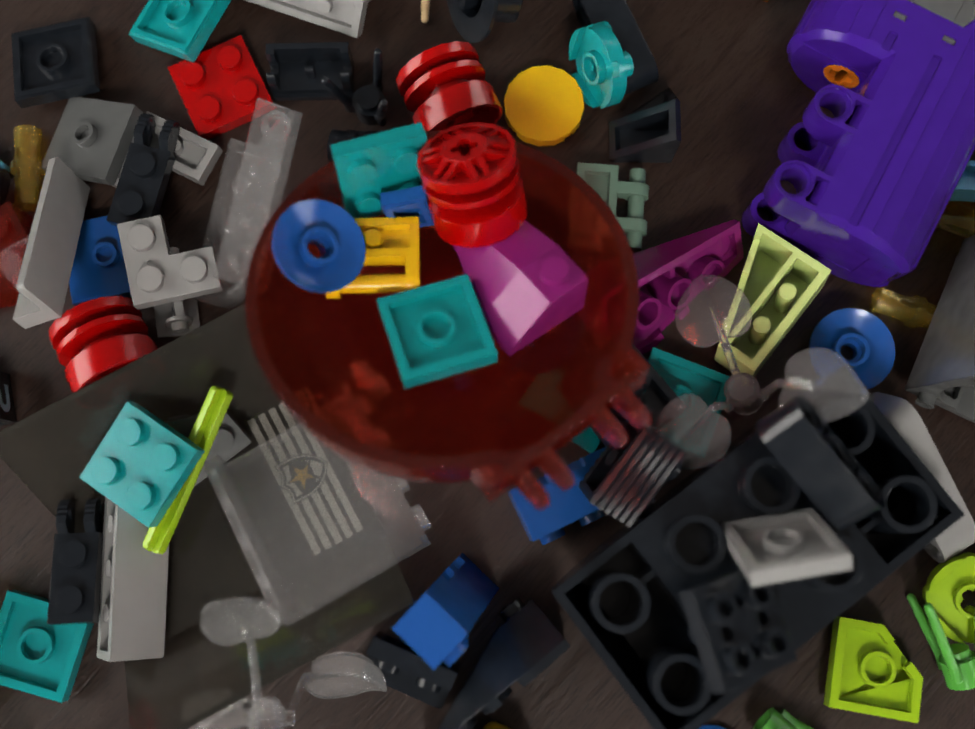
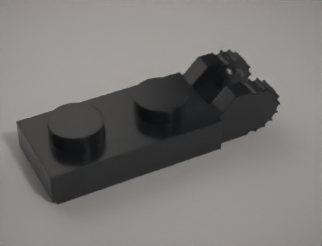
(144, 172)
(76, 566)

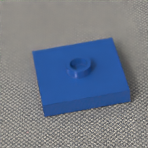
(98, 263)

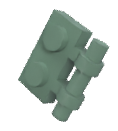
(605, 182)

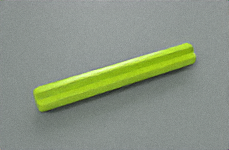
(203, 435)

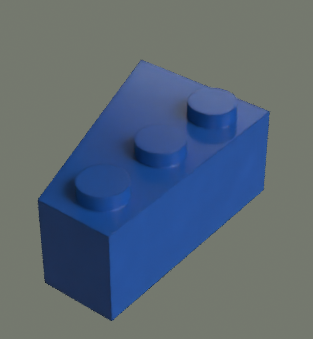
(446, 613)

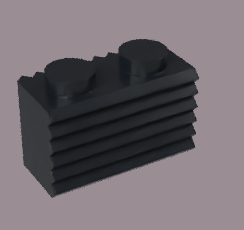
(631, 476)

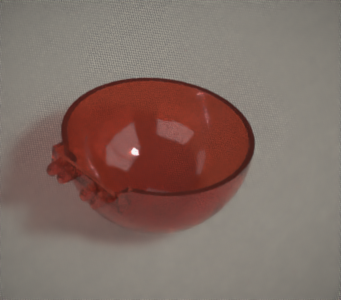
(480, 425)

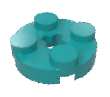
(600, 64)

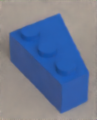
(564, 508)

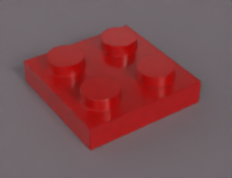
(220, 87)

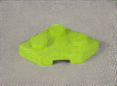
(871, 672)

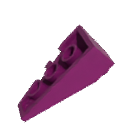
(671, 267)
(523, 286)

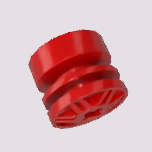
(448, 88)
(473, 184)
(99, 339)

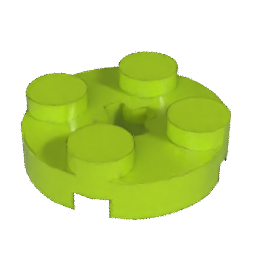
(945, 592)

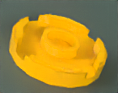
(543, 105)

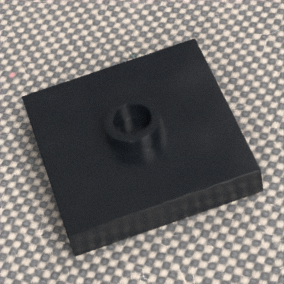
(55, 62)

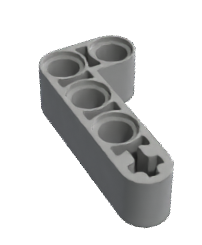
(914, 432)

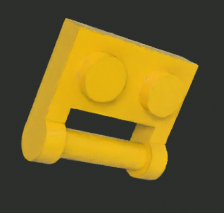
(387, 244)

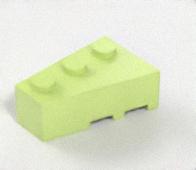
(779, 287)

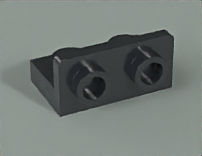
(409, 672)

